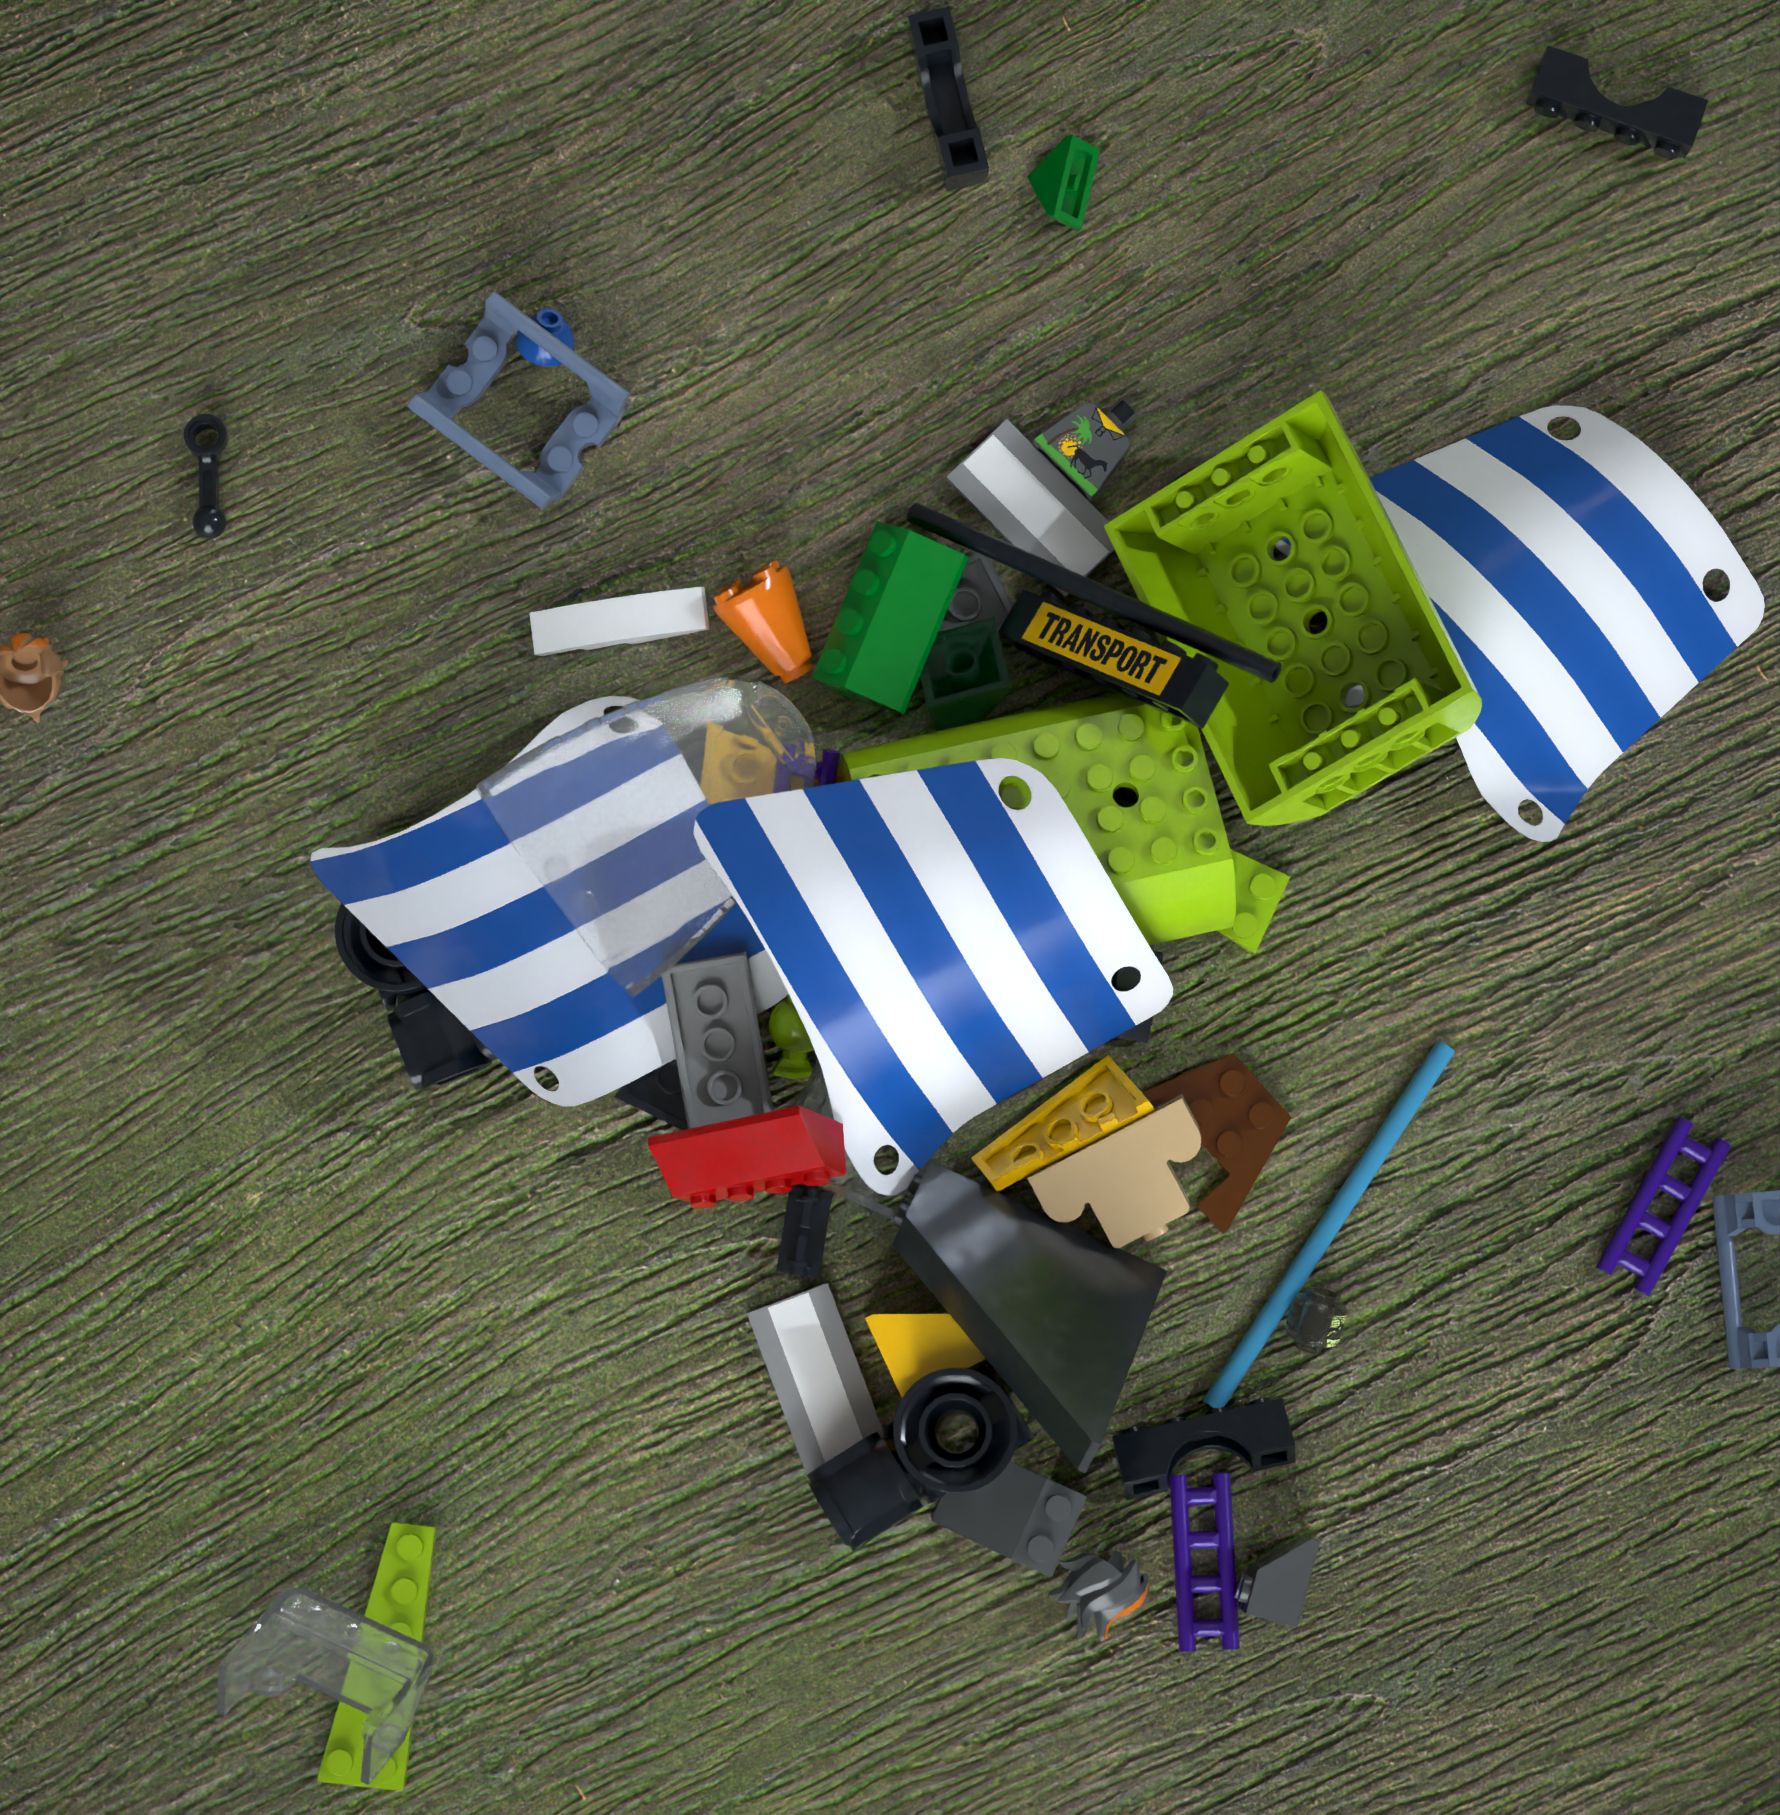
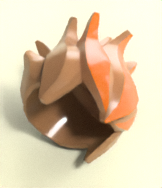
(29, 674)

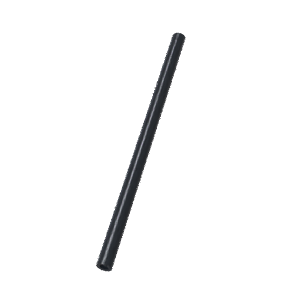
(1095, 593)

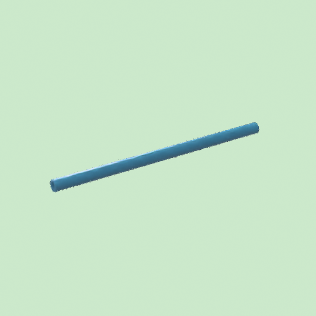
(1329, 1225)

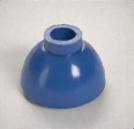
(557, 326)

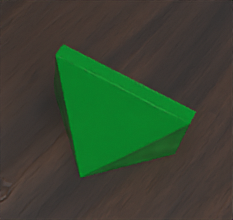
(1065, 180)

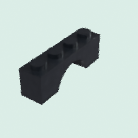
(1566, 90)
(946, 98)
(1252, 1432)

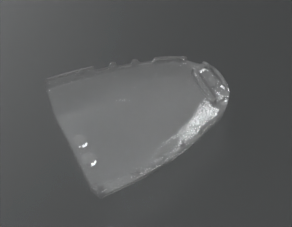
(616, 805)

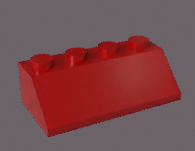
(750, 1156)

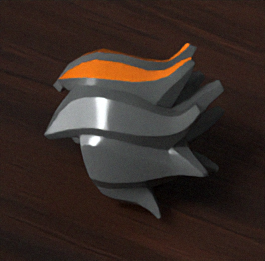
(1101, 1591)

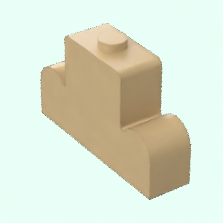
(1126, 1176)

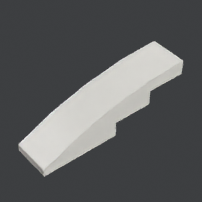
(619, 621)

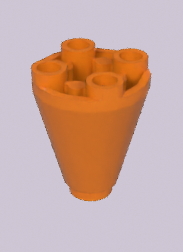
(768, 620)

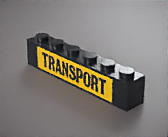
(1114, 657)

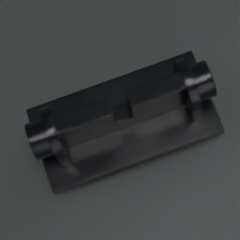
(804, 1232)

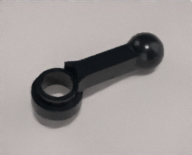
(209, 519)

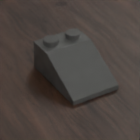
(1015, 1516)

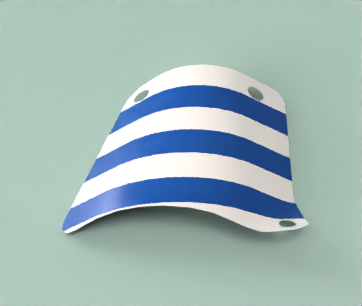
(1566, 596)
(932, 943)
(505, 956)

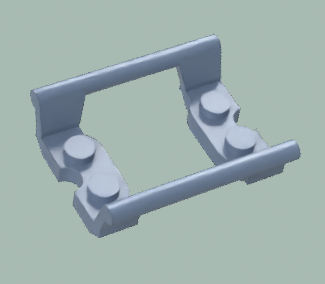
(487, 356)
(1732, 1216)

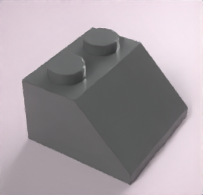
(1279, 1582)

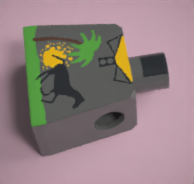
(1088, 445)

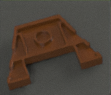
(1236, 1125)

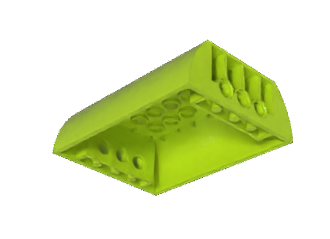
(1210, 560)
(1160, 854)

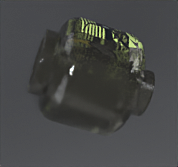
(1316, 1319)

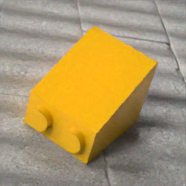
(921, 1345)

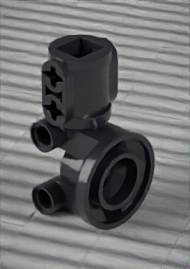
(428, 1035)
(884, 1478)

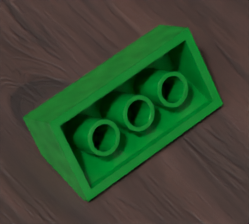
(889, 618)

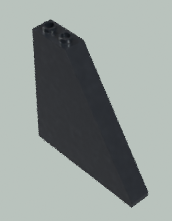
(1034, 1297)

